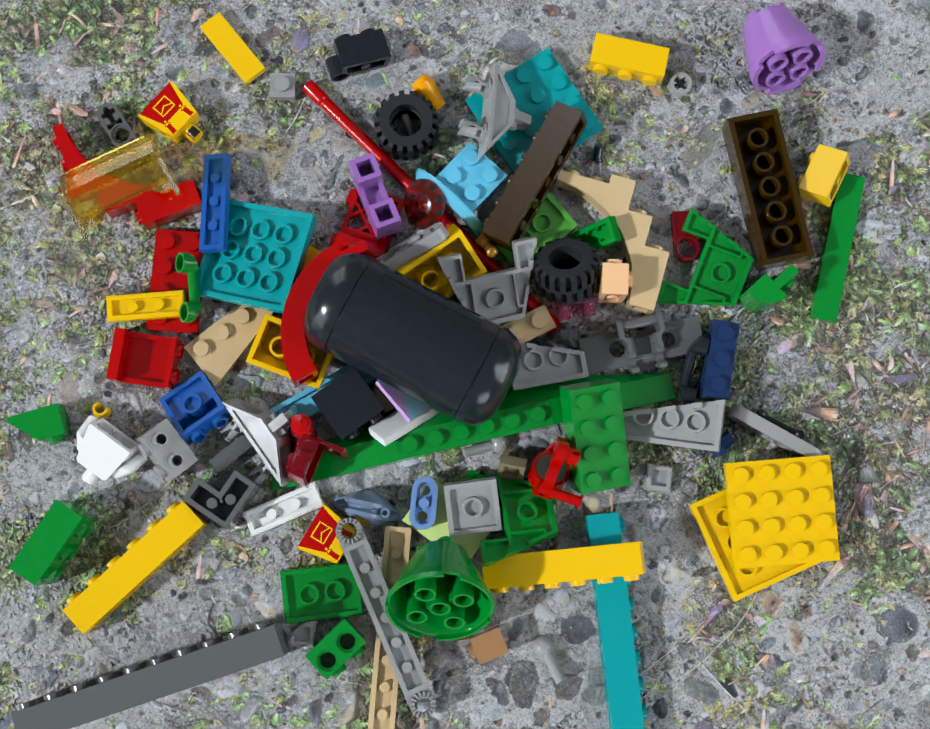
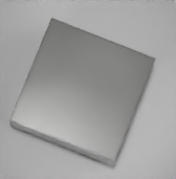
(658, 478)

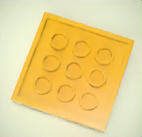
(781, 511)
(713, 523)

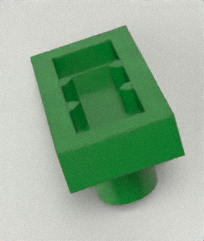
(600, 234)

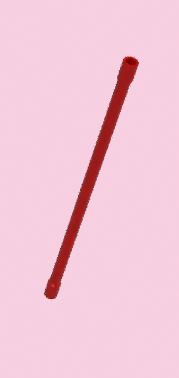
(322, 99)

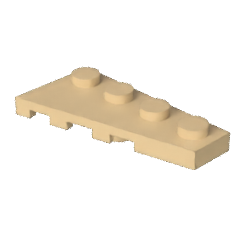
(225, 341)

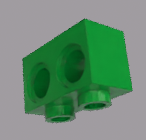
(332, 644)

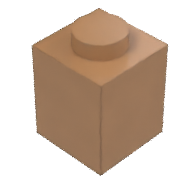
(487, 645)

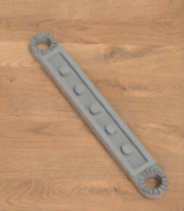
(395, 642)

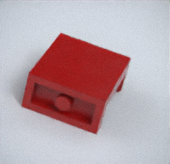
(145, 359)

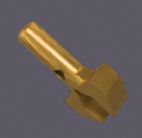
(490, 249)

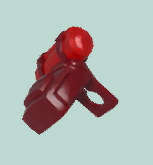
(308, 451)

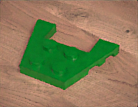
(719, 270)
(525, 519)

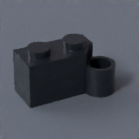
(358, 54)

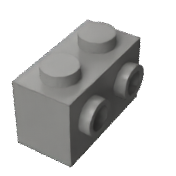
(166, 450)

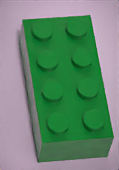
(596, 427)

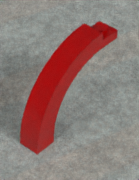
(293, 339)

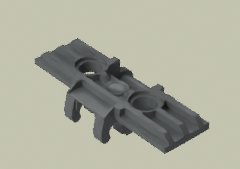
(642, 352)

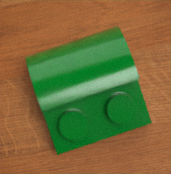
(767, 292)

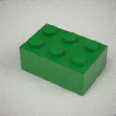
(53, 543)

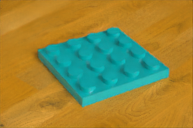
(536, 89)
(261, 259)

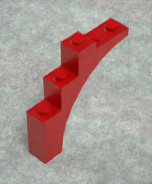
(152, 207)

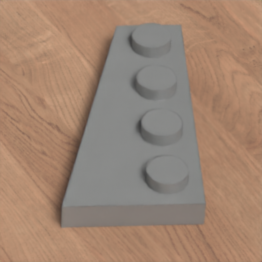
(683, 426)

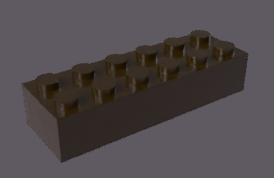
(767, 190)

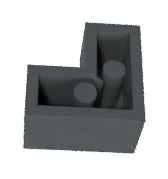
(222, 505)

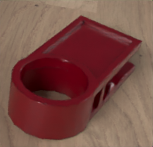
(677, 221)

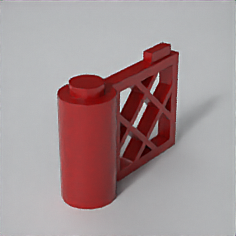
(348, 234)

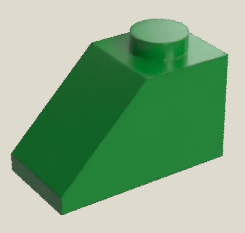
(44, 424)

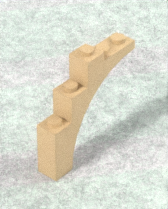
(614, 200)

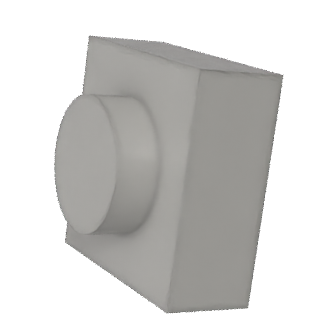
(283, 86)

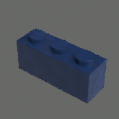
(719, 361)

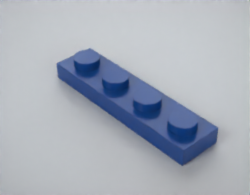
(215, 203)

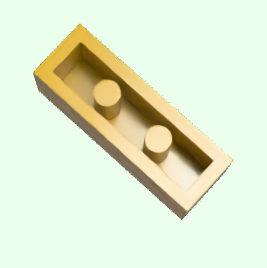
(628, 59)

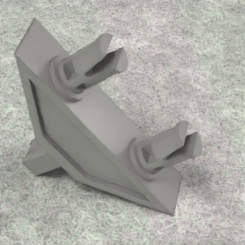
(498, 110)
(265, 433)

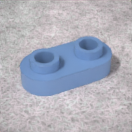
(423, 503)

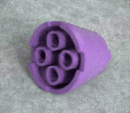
(780, 49)

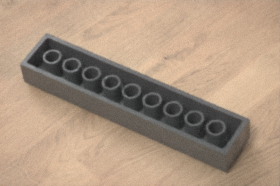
(161, 678)

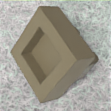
(512, 467)

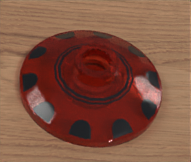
(424, 203)

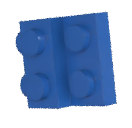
(195, 408)

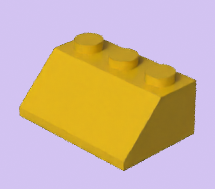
(267, 353)

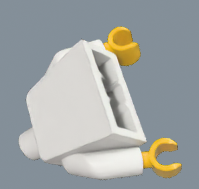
(105, 449)

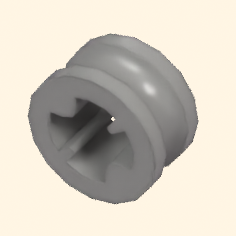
(679, 77)

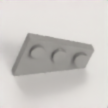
(549, 366)

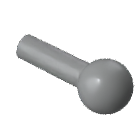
(497, 446)
(543, 647)

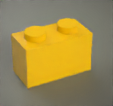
(824, 175)

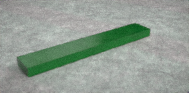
(837, 249)

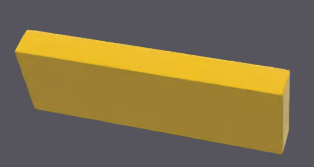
(232, 48)
(144, 306)

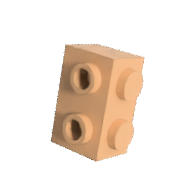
(614, 281)

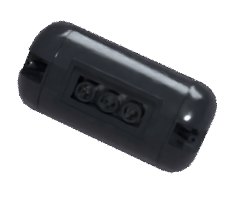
(412, 338)

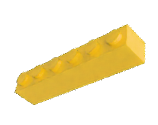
(567, 565)
(135, 567)

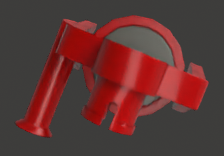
(552, 470)

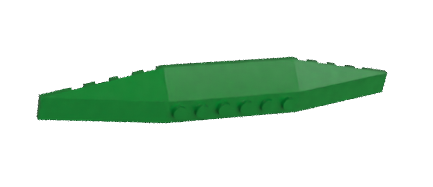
(519, 413)

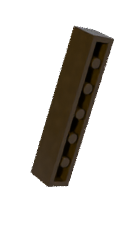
(534, 175)

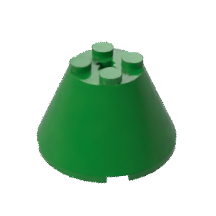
(440, 594)

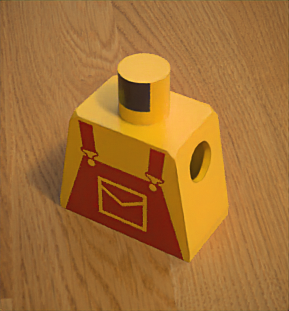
(172, 115)
(322, 537)

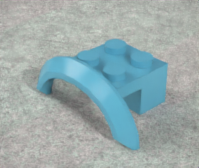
(468, 184)

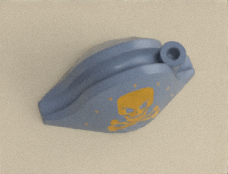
(367, 507)

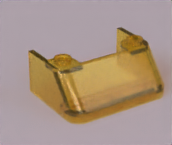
(114, 178)

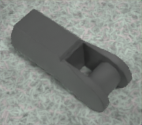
(230, 453)

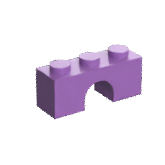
(371, 190)

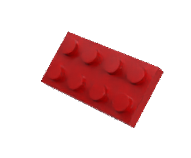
(166, 278)

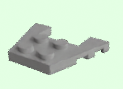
(494, 295)

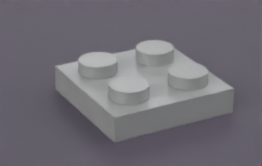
(472, 506)

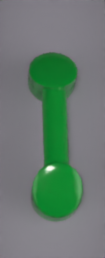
(187, 264)

